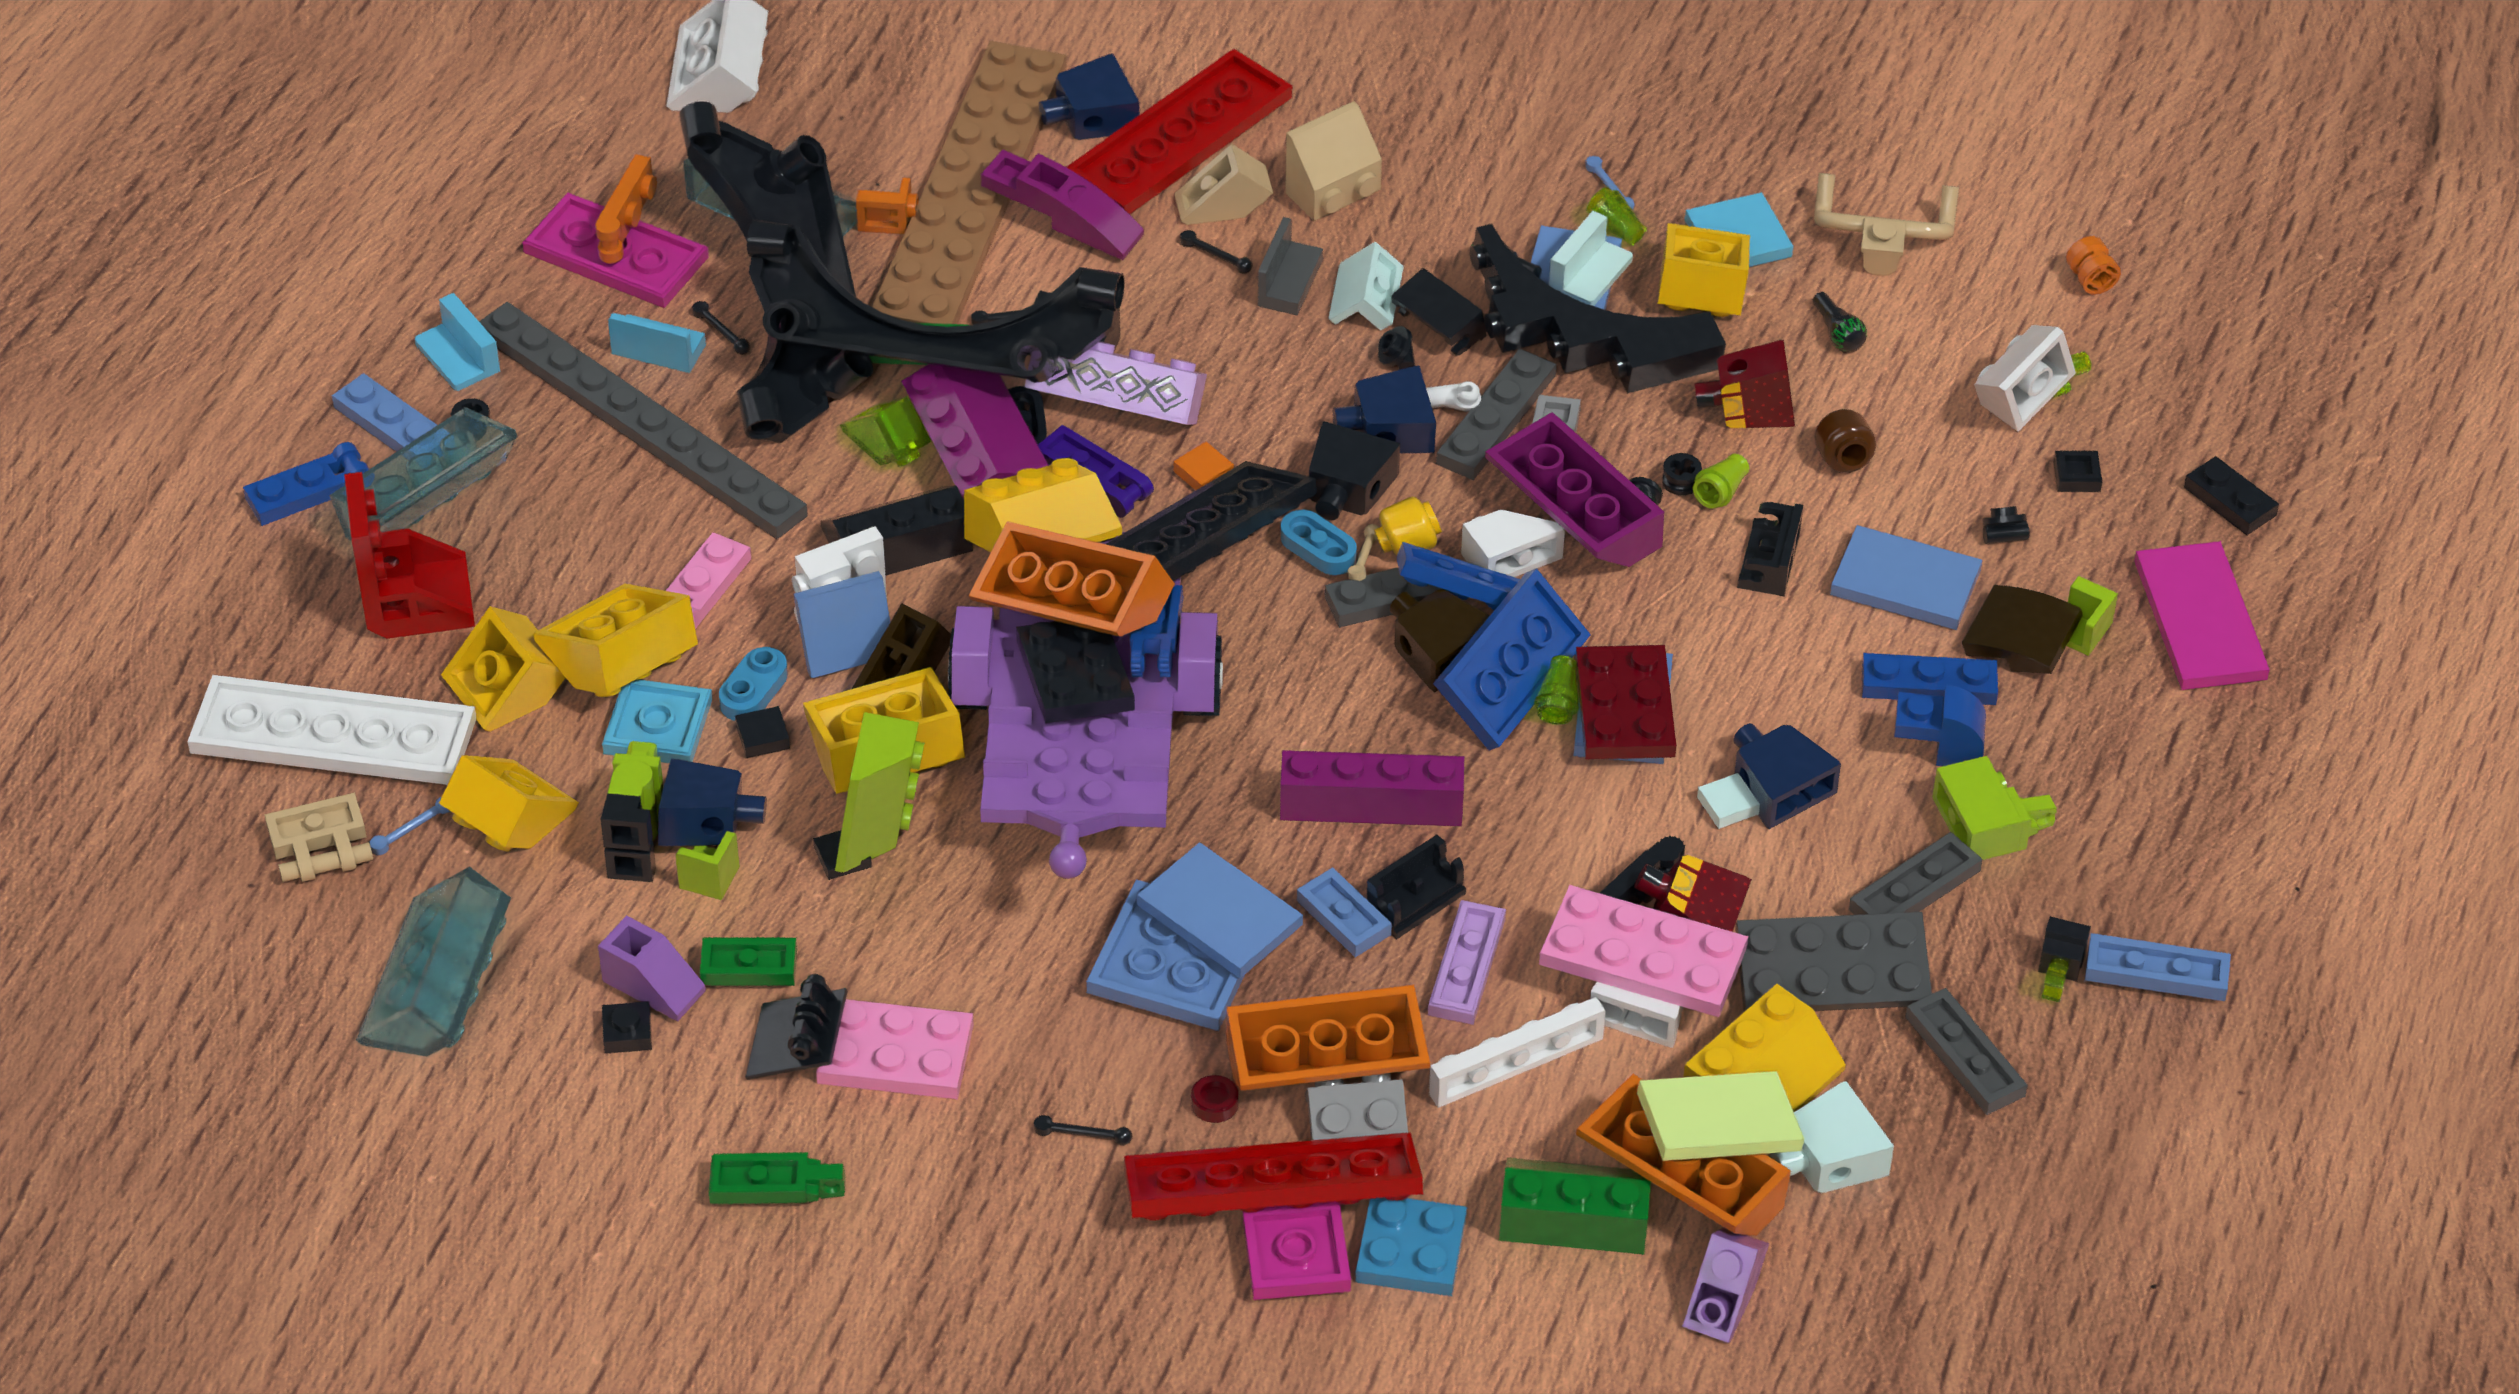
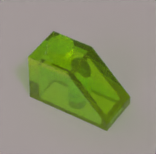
(888, 432)

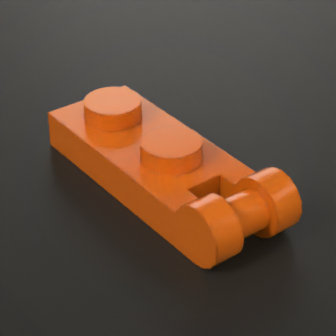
(625, 208)

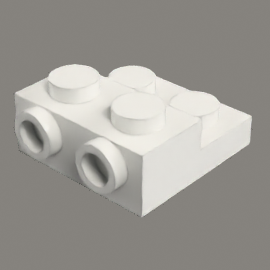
(840, 561)

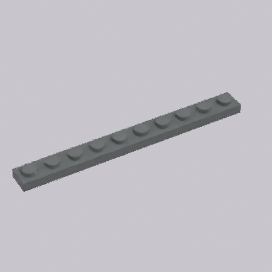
(645, 421)

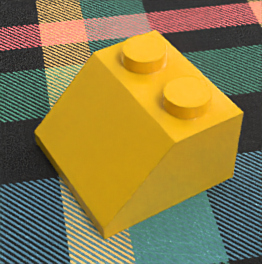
(1704, 270)
(502, 669)
(505, 801)

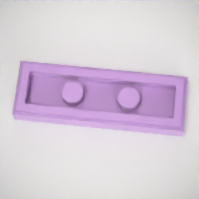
(1466, 962)

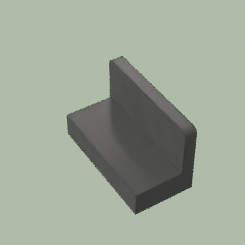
(1287, 271)

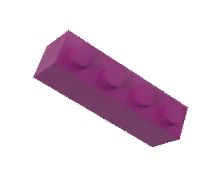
(1372, 788)

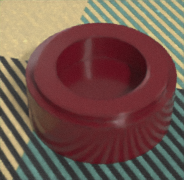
(1214, 1098)

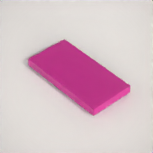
(653, 261)
(2201, 615)

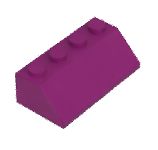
(973, 424)
(1581, 491)

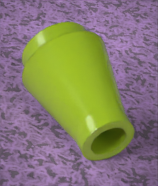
(1719, 482)

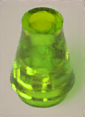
(1620, 216)
(1558, 693)

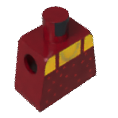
(1751, 388)
(1696, 891)

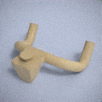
(1884, 236)

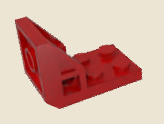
(404, 576)

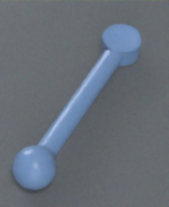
(1594, 165)
(380, 844)

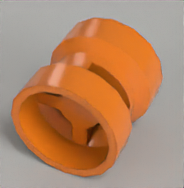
(2094, 266)

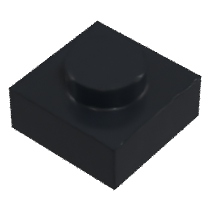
(626, 1027)

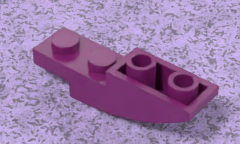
(1071, 201)

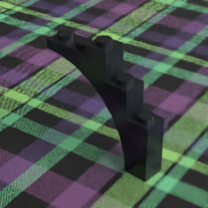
(1638, 348)

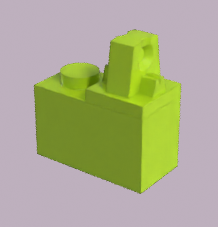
(1985, 811)

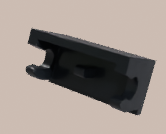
(1441, 310)
(1771, 549)
(1416, 886)

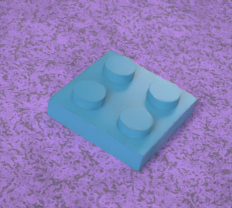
(1411, 1245)

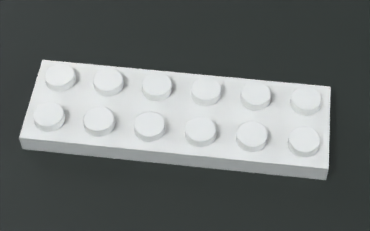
(331, 729)

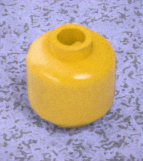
(1408, 523)

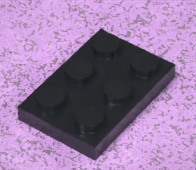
(1074, 671)

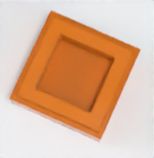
(1201, 465)

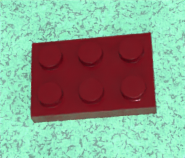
(1625, 702)

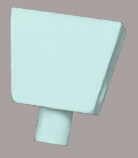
(1840, 1142)

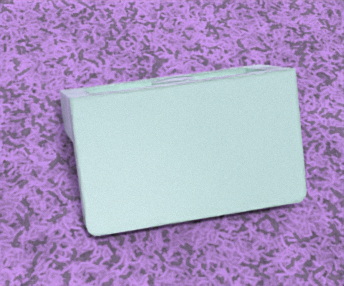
(1587, 263)
(1366, 286)

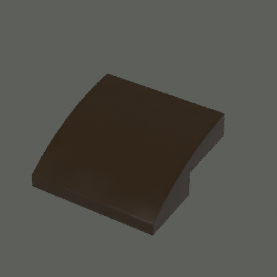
(2022, 627)

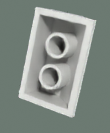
(719, 55)

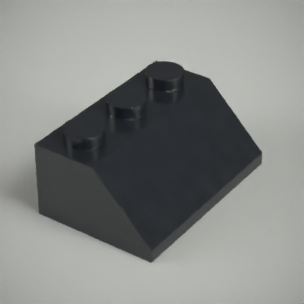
(913, 528)

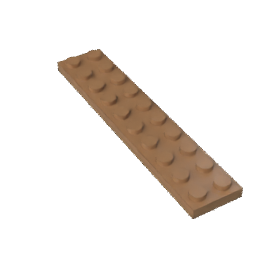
(955, 213)

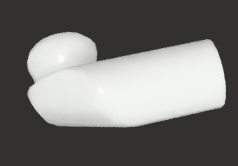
(1455, 396)

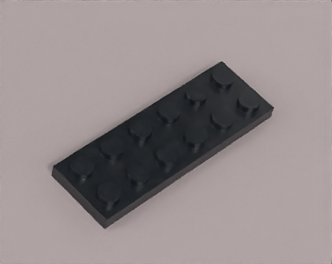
(1217, 516)

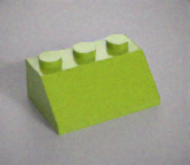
(879, 789)

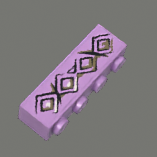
(1127, 382)

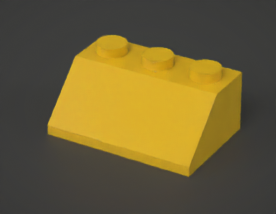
(1049, 498)
(619, 637)
(913, 696)
(1774, 1036)

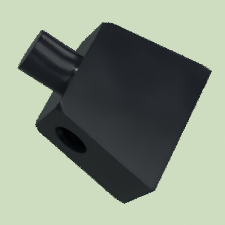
(1351, 470)

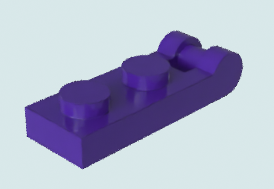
(1108, 468)

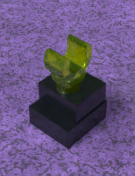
(2062, 955)

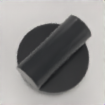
(1396, 348)
(2005, 526)

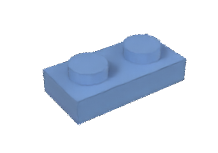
(1344, 912)

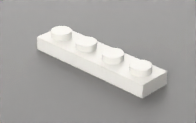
(1516, 1051)

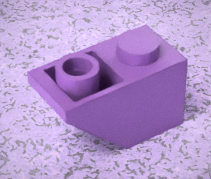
(649, 969)
(1725, 1284)

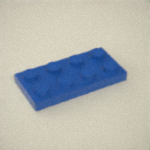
(1508, 657)

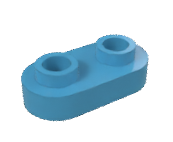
(1324, 543)
(759, 676)

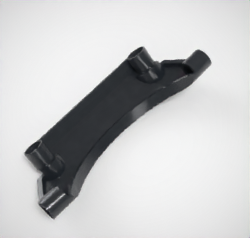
(792, 190)
(828, 316)

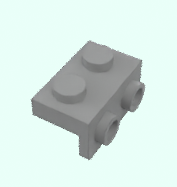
(1356, 1108)

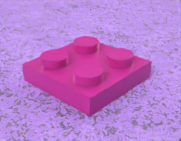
(1296, 1251)

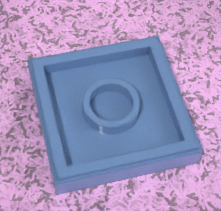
(842, 623)

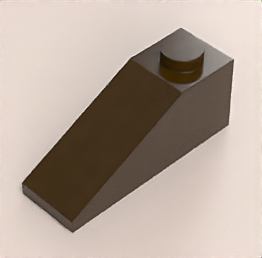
(906, 646)

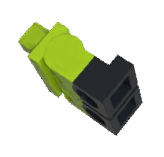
(632, 813)

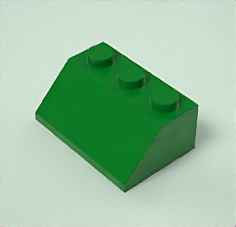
(1574, 1206)

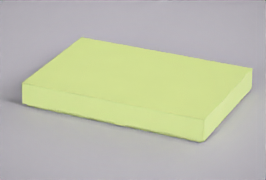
(1720, 1115)

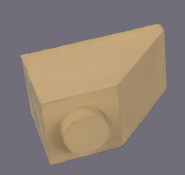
(1224, 189)

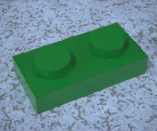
(748, 961)

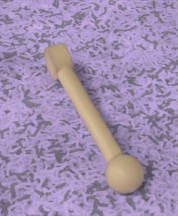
(1358, 571)

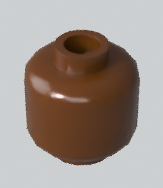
(1845, 440)

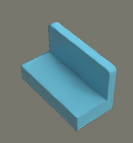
(655, 342)
(459, 346)

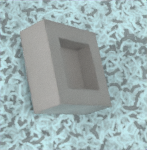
(1565, 408)

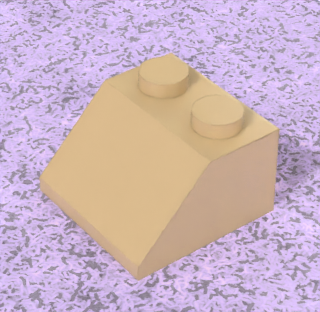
(1332, 162)

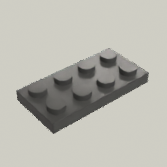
(1837, 960)

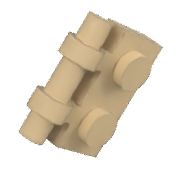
(316, 827)

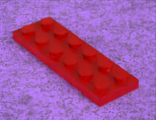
(1182, 130)
(1272, 1175)

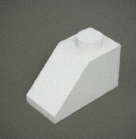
(1511, 542)

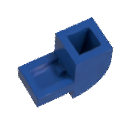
(1951, 720)

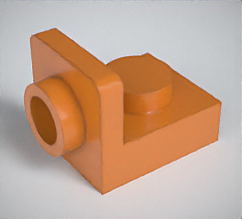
(886, 210)

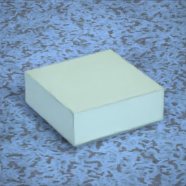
(1728, 800)

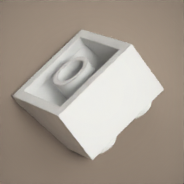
(2026, 375)

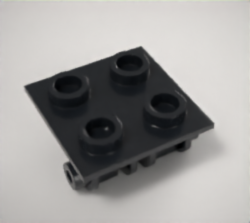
(797, 1030)

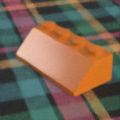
(1072, 580)
(1325, 1038)
(1731, 1190)

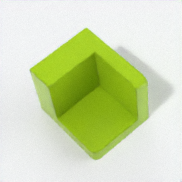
(2098, 613)
(708, 869)

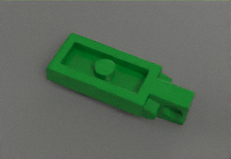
(773, 1178)

